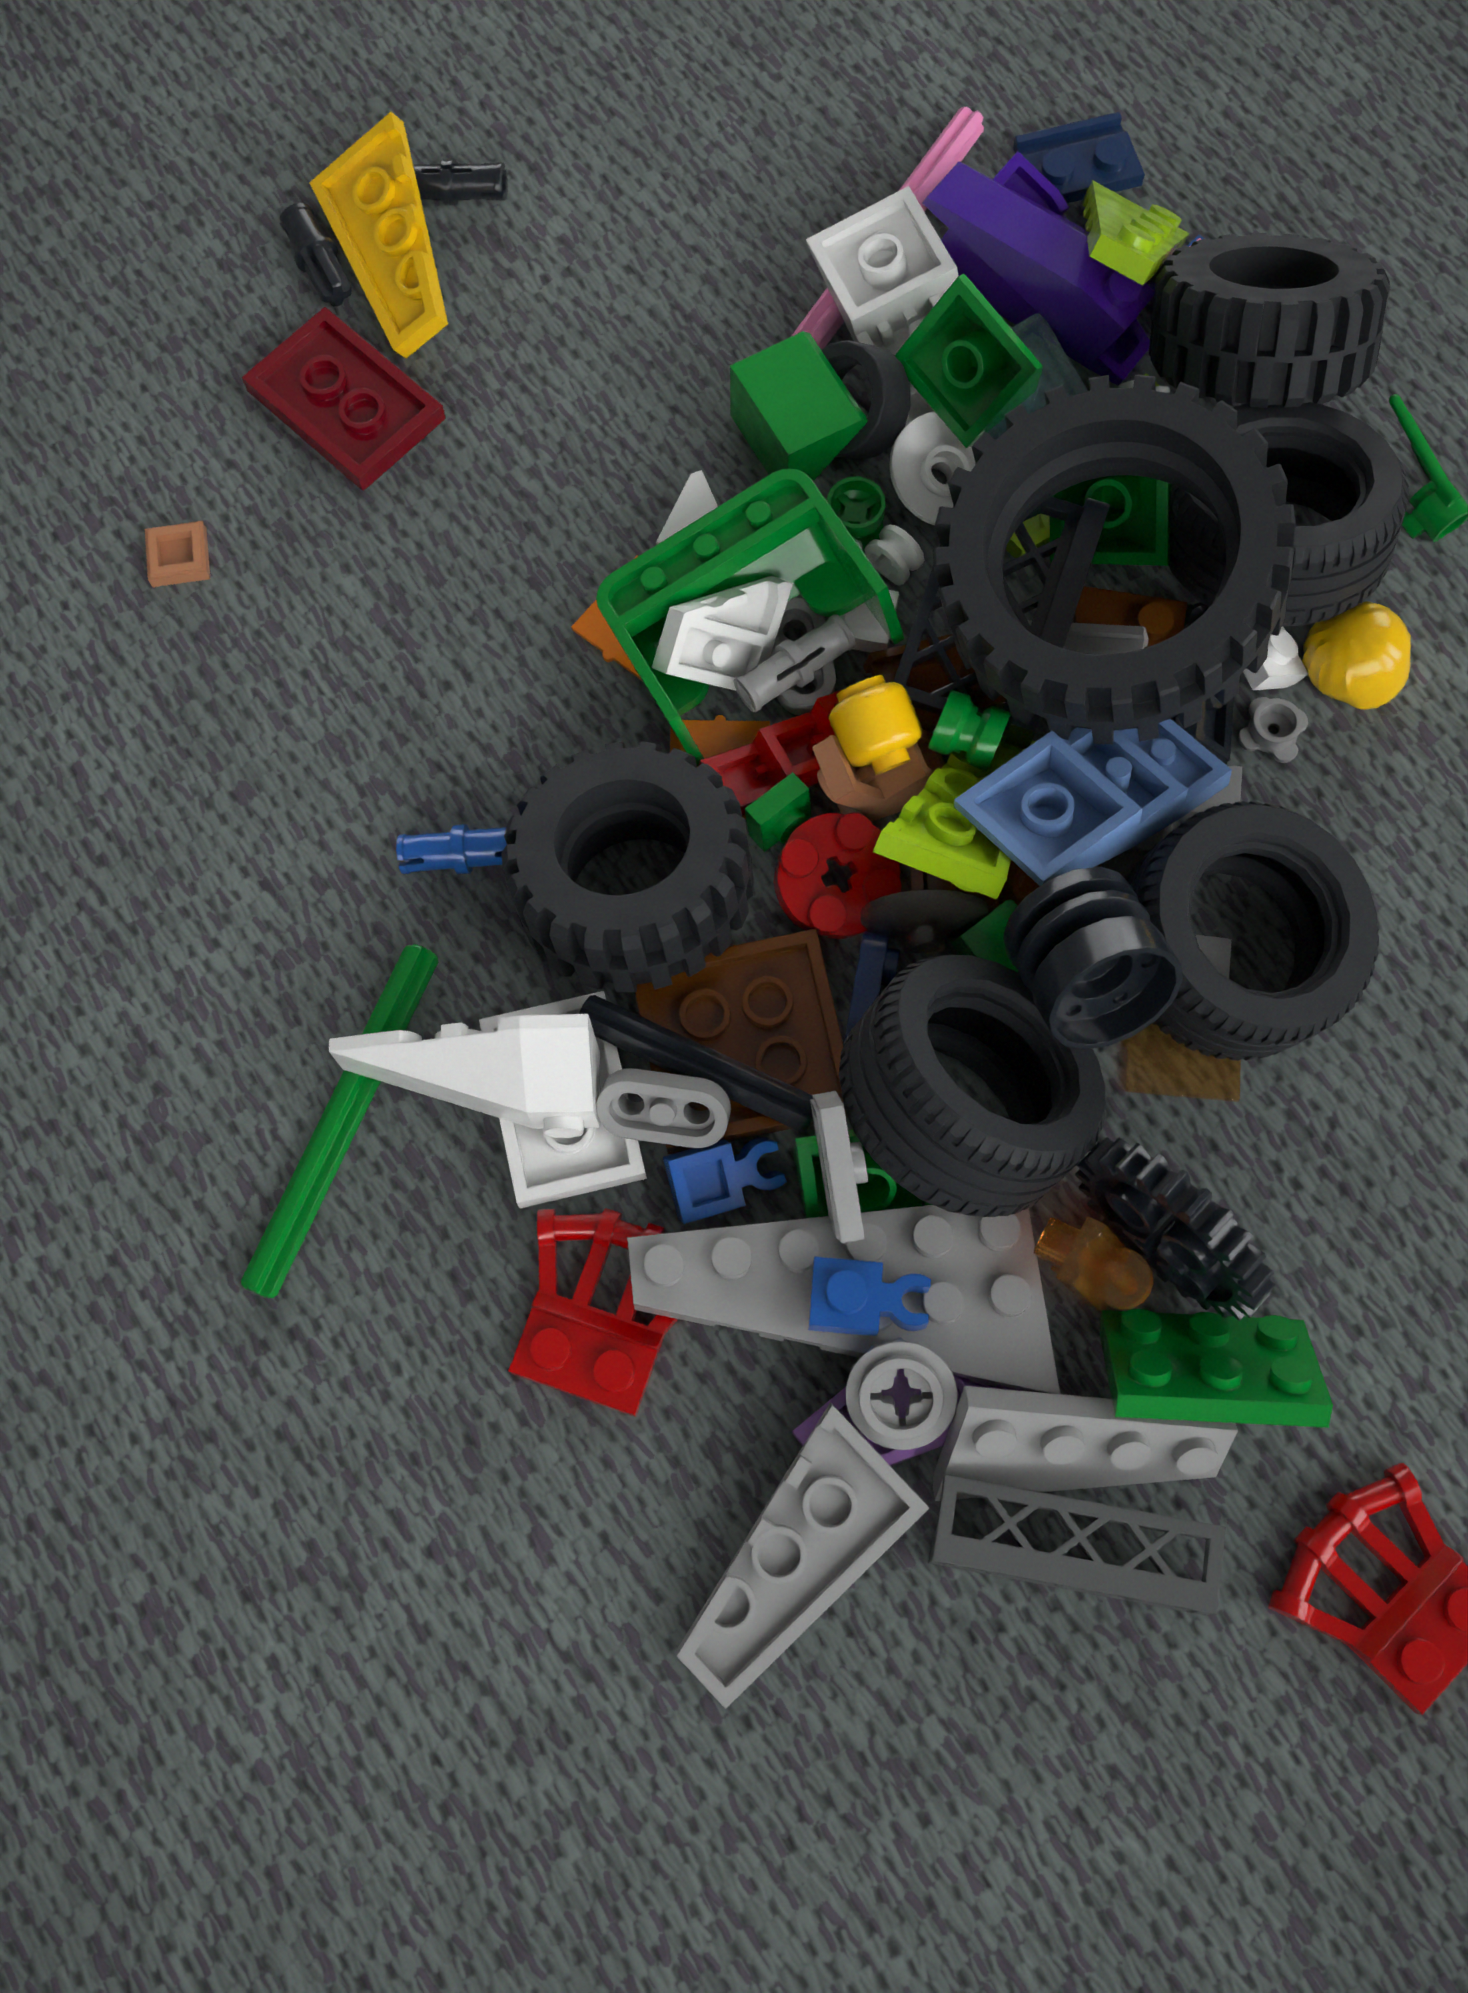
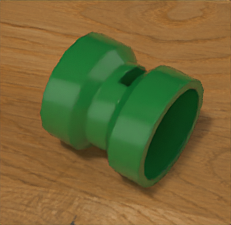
(860, 508)
(968, 730)

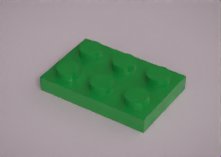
(1213, 1368)

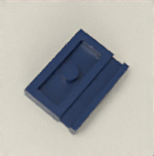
(1083, 153)

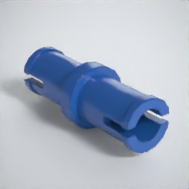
(451, 850)

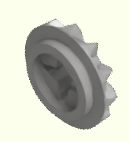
(876, 1413)

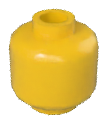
(875, 724)

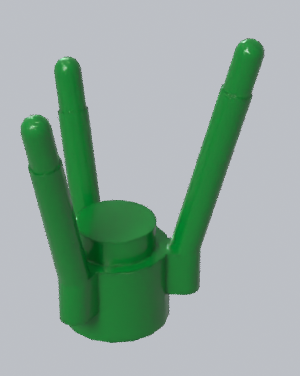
(1437, 504)

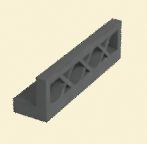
(1073, 1573)

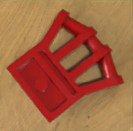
(580, 1346)
(1421, 1629)

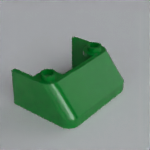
(765, 531)

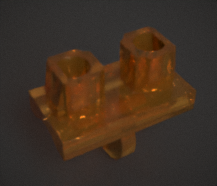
(1095, 1264)

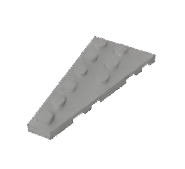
(758, 1279)

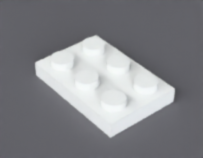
(561, 1168)

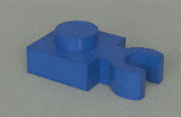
(712, 1177)
(852, 1297)

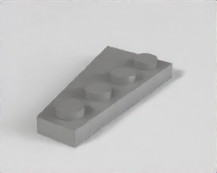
(1072, 1443)

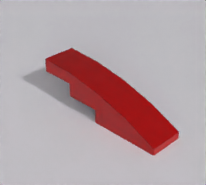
(776, 754)

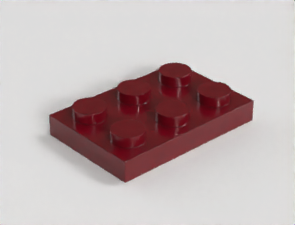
(344, 398)

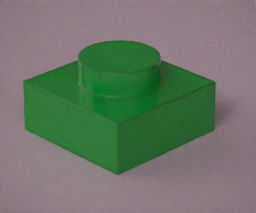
(778, 812)

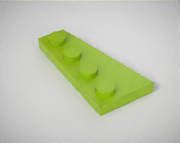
(1128, 235)
(940, 839)

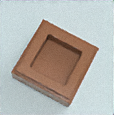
(177, 554)

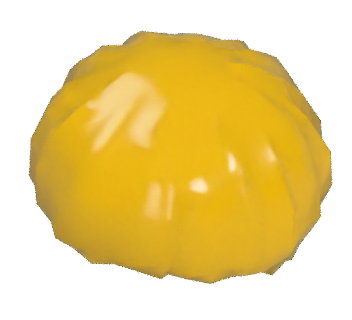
(1359, 655)

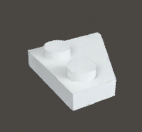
(723, 632)

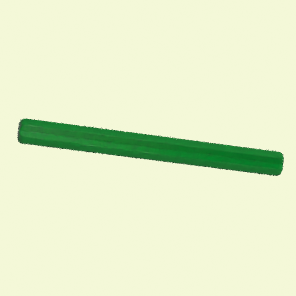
(334, 1132)

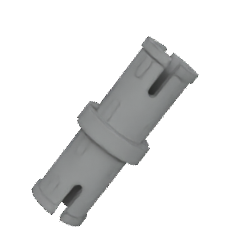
(794, 663)

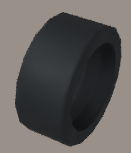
(889, 395)

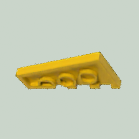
(383, 231)

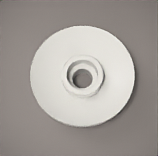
(924, 446)

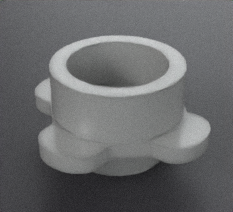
(1276, 713)

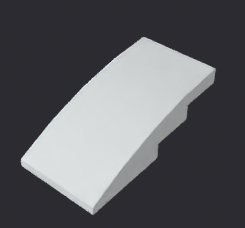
(885, 273)

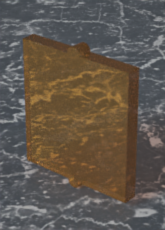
(1170, 1069)

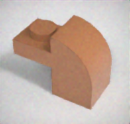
(872, 794)

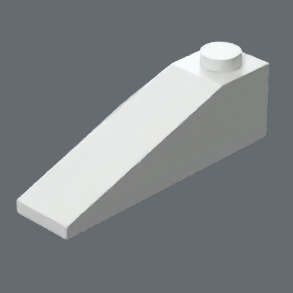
(527, 1072)

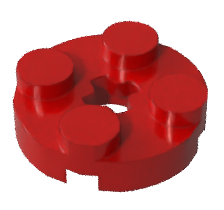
(804, 861)

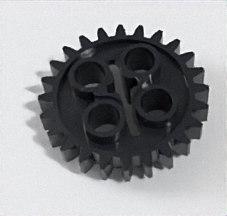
(1175, 1228)

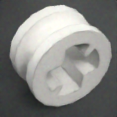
(894, 554)

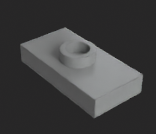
(841, 1166)

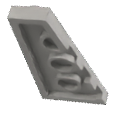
(807, 1547)

